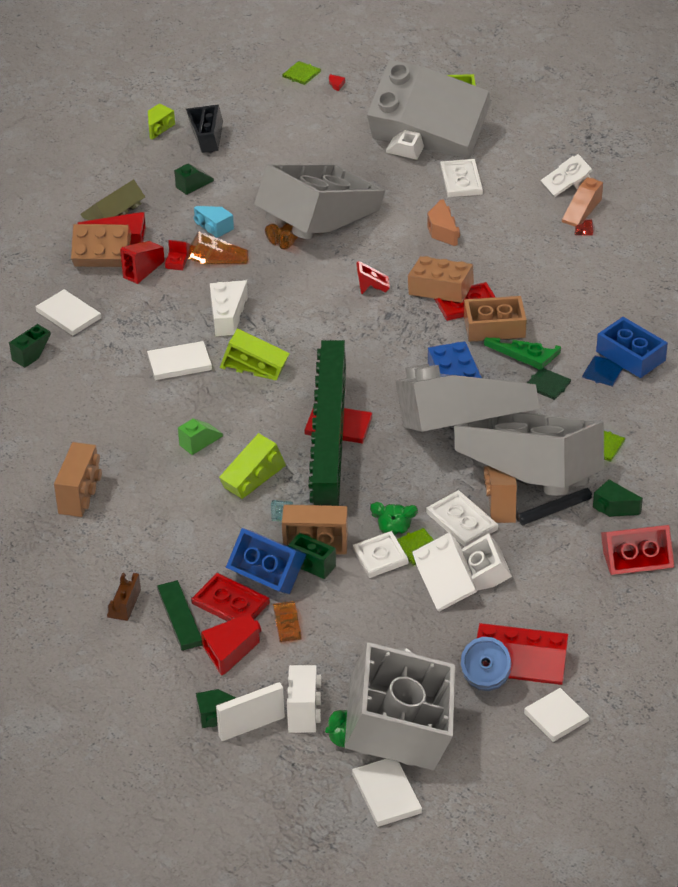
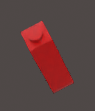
(141, 260)
(231, 641)

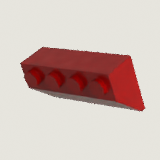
(533, 653)

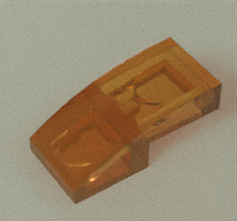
(287, 621)

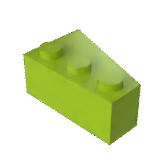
(254, 355)
(252, 466)

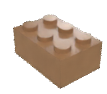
(99, 244)
(440, 279)
(495, 318)
(77, 479)
(321, 523)

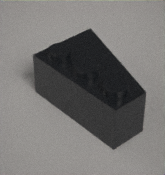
(206, 126)

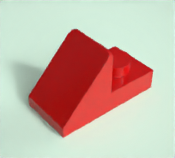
(177, 255)
(370, 276)

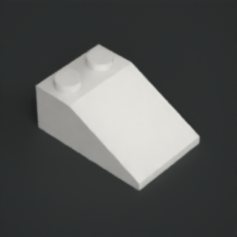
(486, 563)
(444, 571)

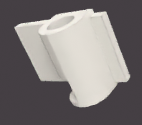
(569, 173)

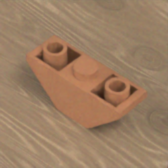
(442, 225)

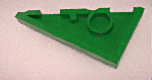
(526, 352)

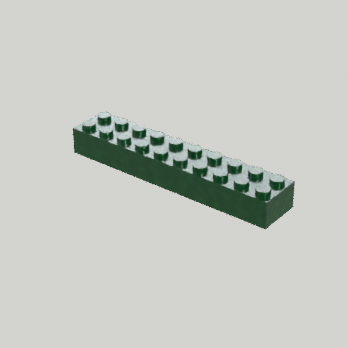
(328, 424)

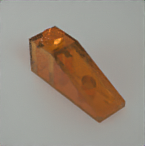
(216, 251)

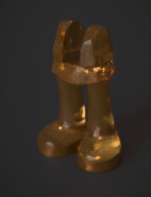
(280, 235)

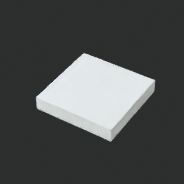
(380, 554)
(556, 714)

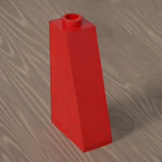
(135, 222)

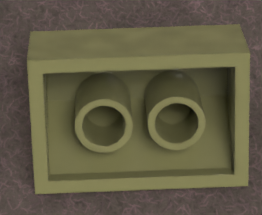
(116, 202)

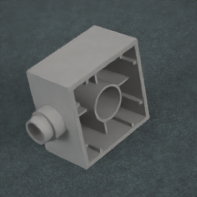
(400, 706)

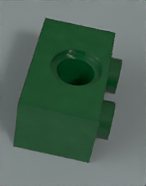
(319, 557)

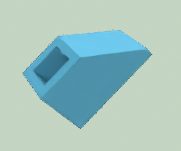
(214, 219)

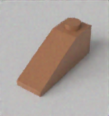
(584, 201)

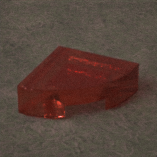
(585, 228)

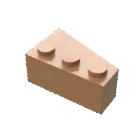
(502, 495)

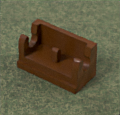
(125, 598)

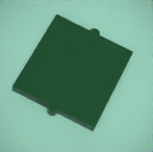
(549, 383)

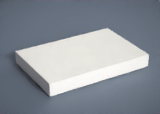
(461, 178)
(68, 312)
(179, 360)
(461, 518)
(250, 711)
(386, 791)

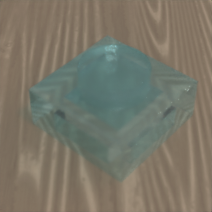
(277, 509)

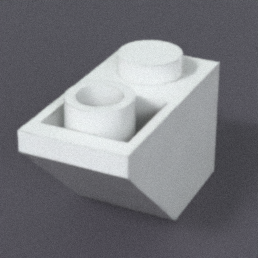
(406, 144)

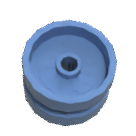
(487, 677)

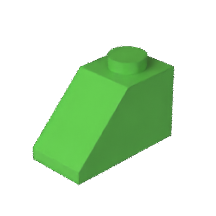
(197, 435)

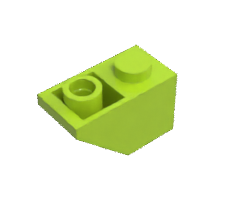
(159, 120)

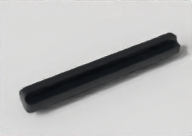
(554, 506)

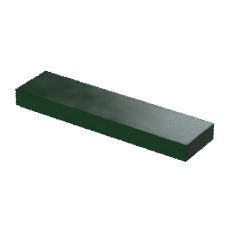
(179, 615)

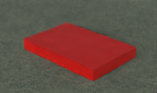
(455, 310)
(354, 427)
(229, 599)

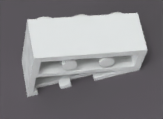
(227, 305)
(303, 698)

